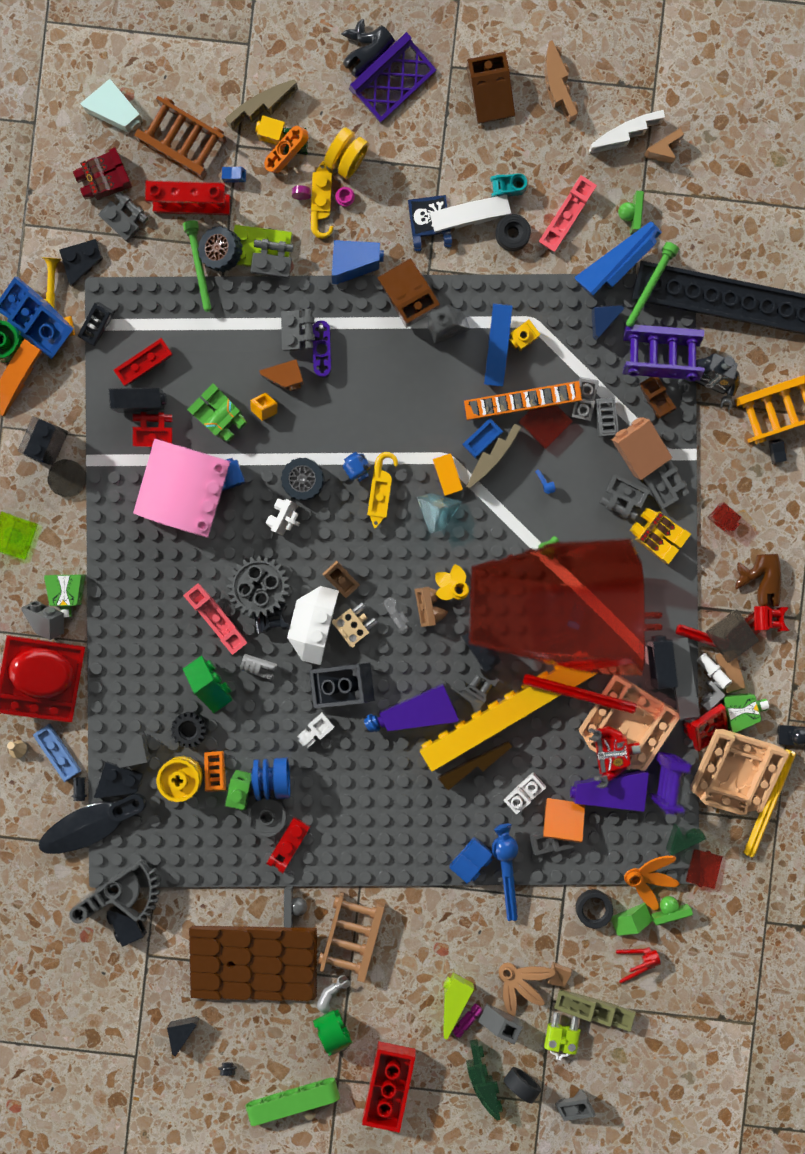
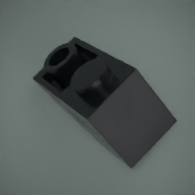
(125, 927)

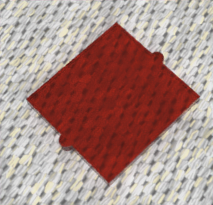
(704, 868)

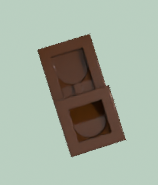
(657, 396)

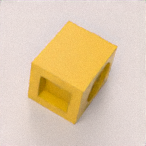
(270, 130)

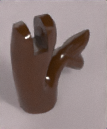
(771, 581)

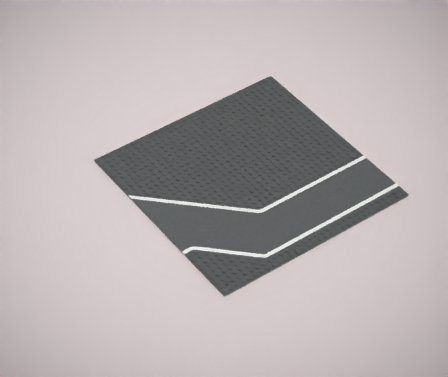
(390, 389)

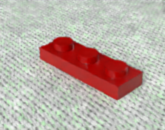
(143, 362)

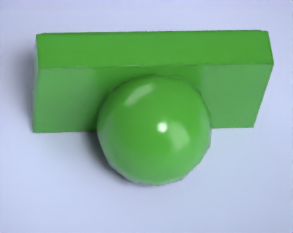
(633, 211)
(670, 911)

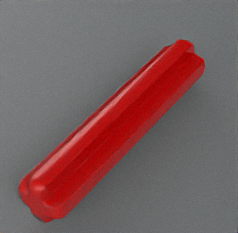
(694, 634)

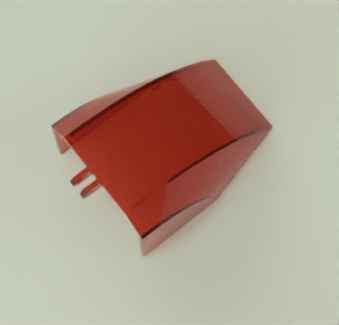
(565, 606)

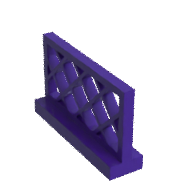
(381, 65)

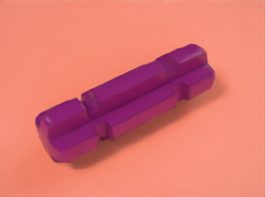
(467, 1020)

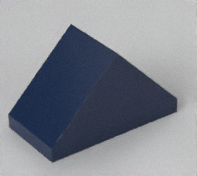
(603, 317)

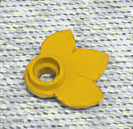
(449, 583)

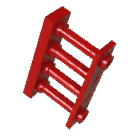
(188, 197)

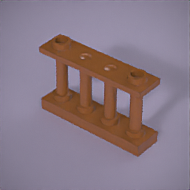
(164, 148)

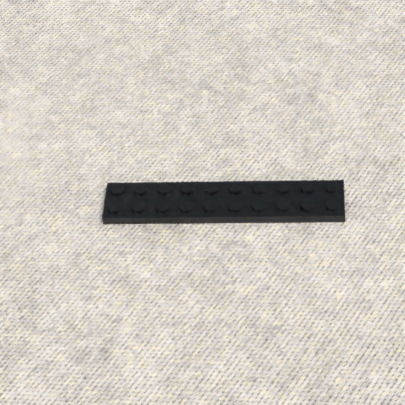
(723, 297)

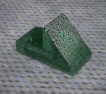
(678, 842)

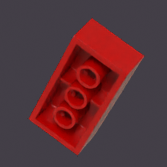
(388, 1116)

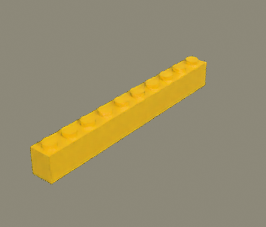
(496, 718)

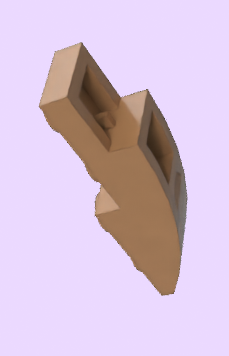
(555, 76)

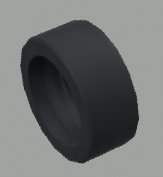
(601, 922)
(522, 1085)

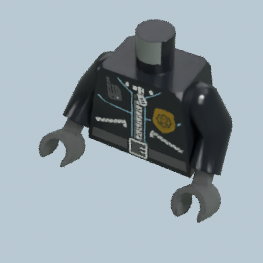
(719, 375)

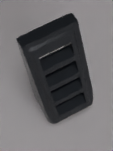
(90, 320)

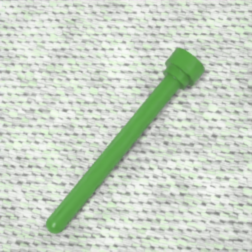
(191, 228)
(668, 252)

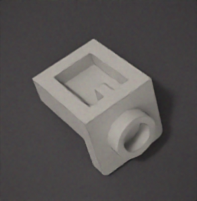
(711, 699)

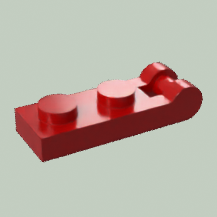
(288, 844)

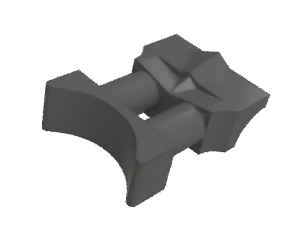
(474, 695)

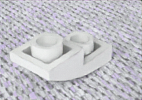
(524, 793)

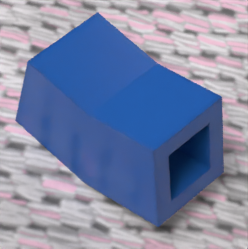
(233, 174)

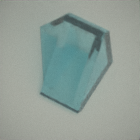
(437, 510)

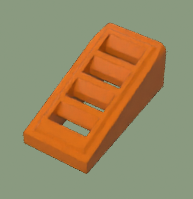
(222, 779)

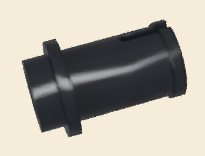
(79, 789)

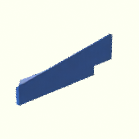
(619, 260)

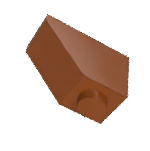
(284, 375)

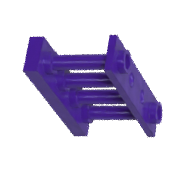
(663, 335)
(669, 781)

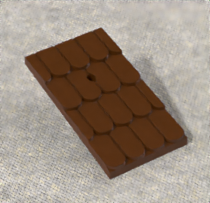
(253, 963)

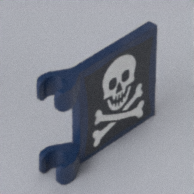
(421, 219)

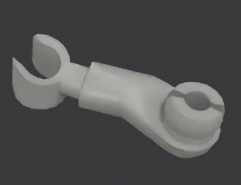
(325, 998)

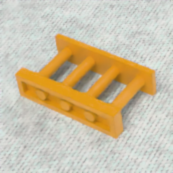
(765, 395)

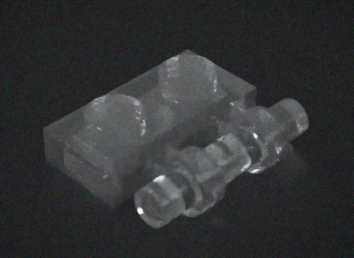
(399, 618)

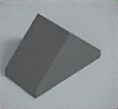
(137, 752)

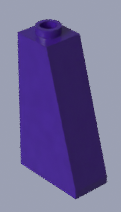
(422, 710)
(623, 792)

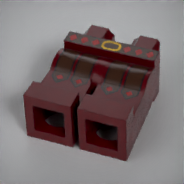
(104, 174)

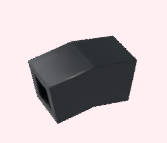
(777, 451)

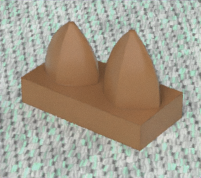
(428, 614)

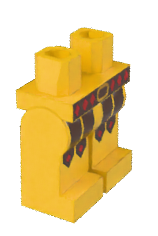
(655, 530)

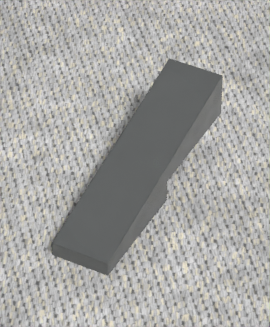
(685, 692)

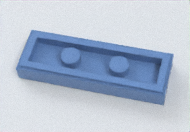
(57, 752)

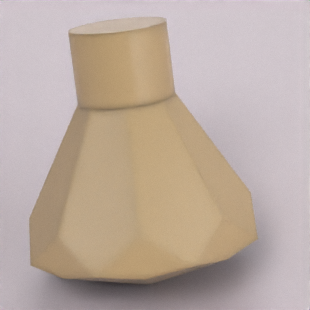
(17, 748)

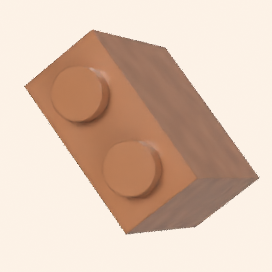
(641, 448)

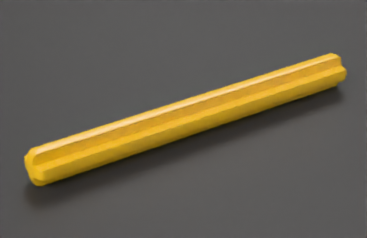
(764, 816)

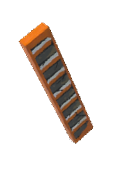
(523, 400)

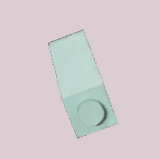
(112, 107)

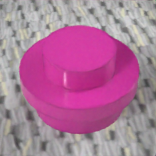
(345, 196)

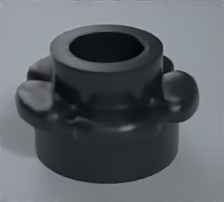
(227, 1069)

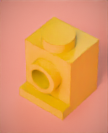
(520, 343)

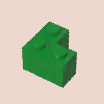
(207, 684)

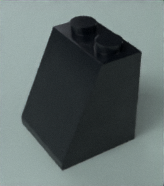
(42, 441)

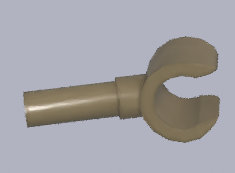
(310, 1114)

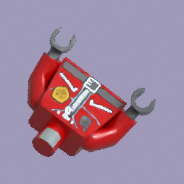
(612, 753)

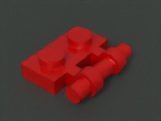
(145, 436)

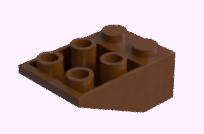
(491, 87)
(409, 292)

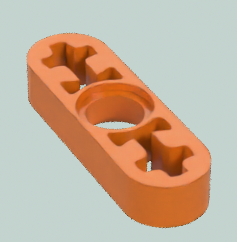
(294, 147)

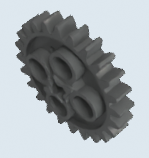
(243, 578)

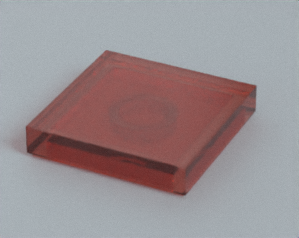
(545, 424)

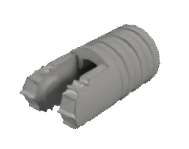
(253, 665)

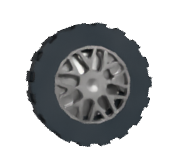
(302, 479)

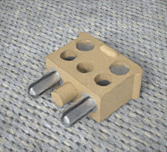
(345, 629)

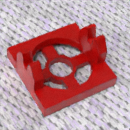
(692, 729)

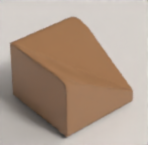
(561, 975)

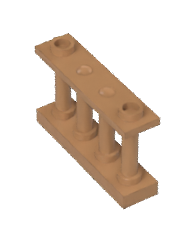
(364, 949)

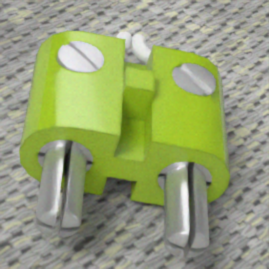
(562, 1038)

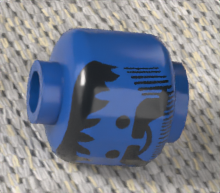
(356, 466)

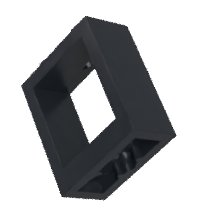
(661, 662)

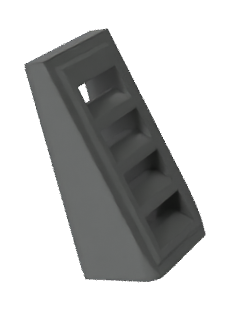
(606, 433)

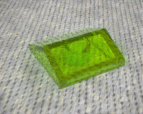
(16, 535)

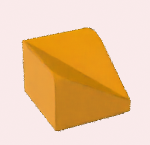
(263, 406)

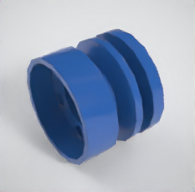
(271, 778)

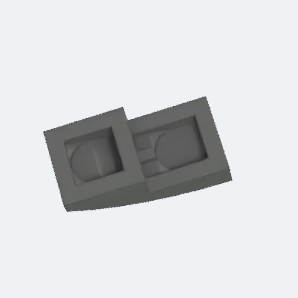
(543, 845)

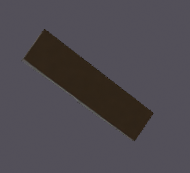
(483, 761)

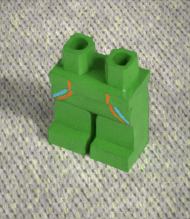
(222, 418)

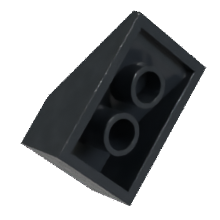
(342, 685)

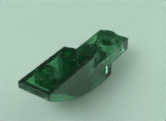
(482, 1082)

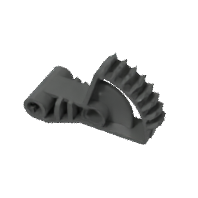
(124, 899)

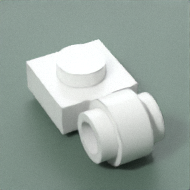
(319, 726)

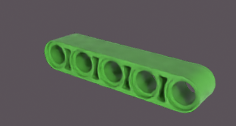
(292, 1101)

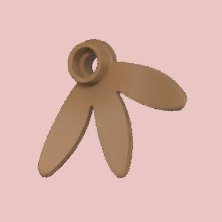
(516, 981)

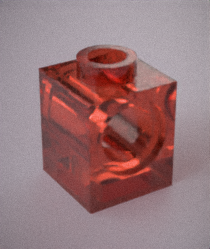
(725, 517)

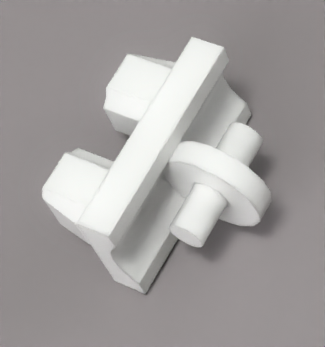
(285, 518)

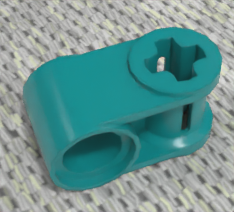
(506, 185)

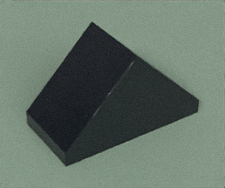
(180, 1031)

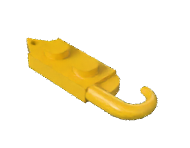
(321, 199)
(380, 489)

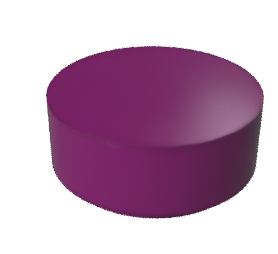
(301, 192)

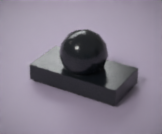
(791, 735)

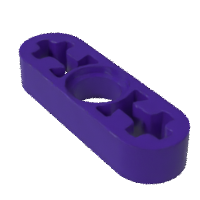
(326, 334)

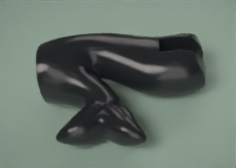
(378, 41)

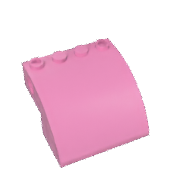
(181, 487)

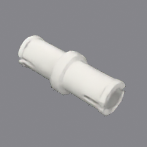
(714, 671)

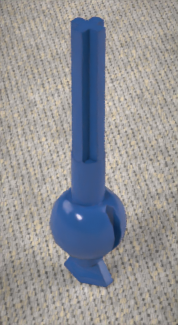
(505, 850)

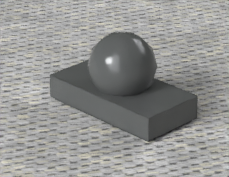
(292, 907)

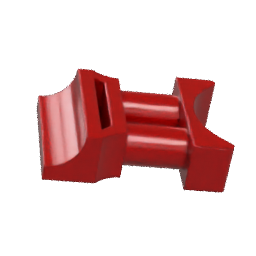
(763, 618)

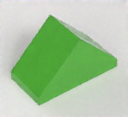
(632, 920)

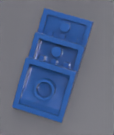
(34, 317)

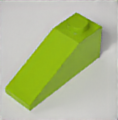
(456, 996)

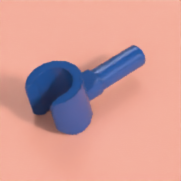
(548, 487)

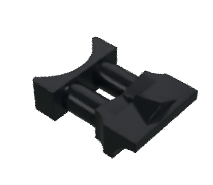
(264, 624)

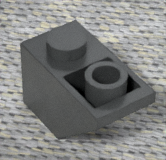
(44, 619)
(501, 1023)

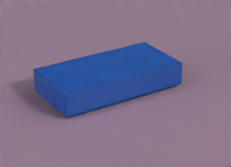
(482, 438)

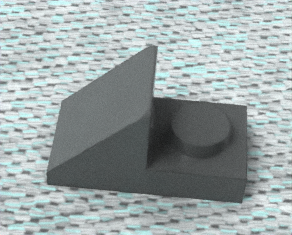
(576, 1107)

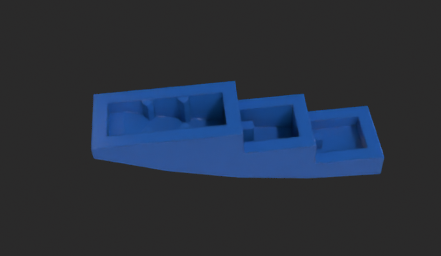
(498, 344)

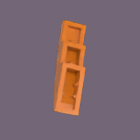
(16, 374)

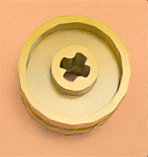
(346, 153)
(171, 786)

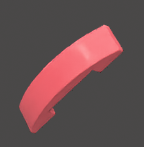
(567, 213)
(216, 618)

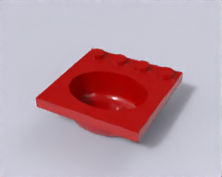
(40, 678)

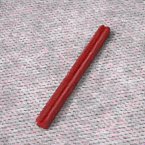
(579, 693)

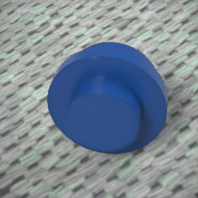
(372, 723)

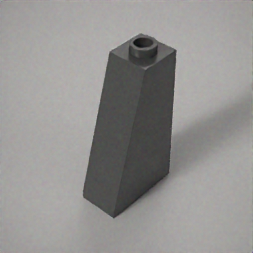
(446, 323)

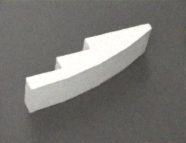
(621, 135)
(470, 213)

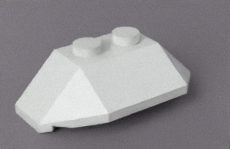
(312, 623)

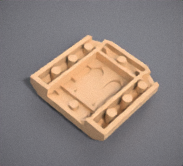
(648, 725)
(738, 772)

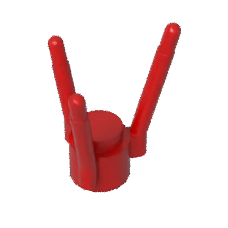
(650, 960)

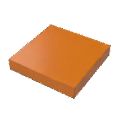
(563, 820)

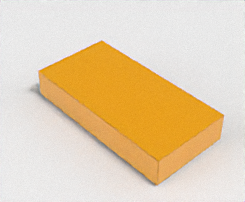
(447, 474)

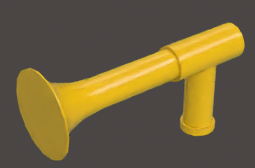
(51, 267)

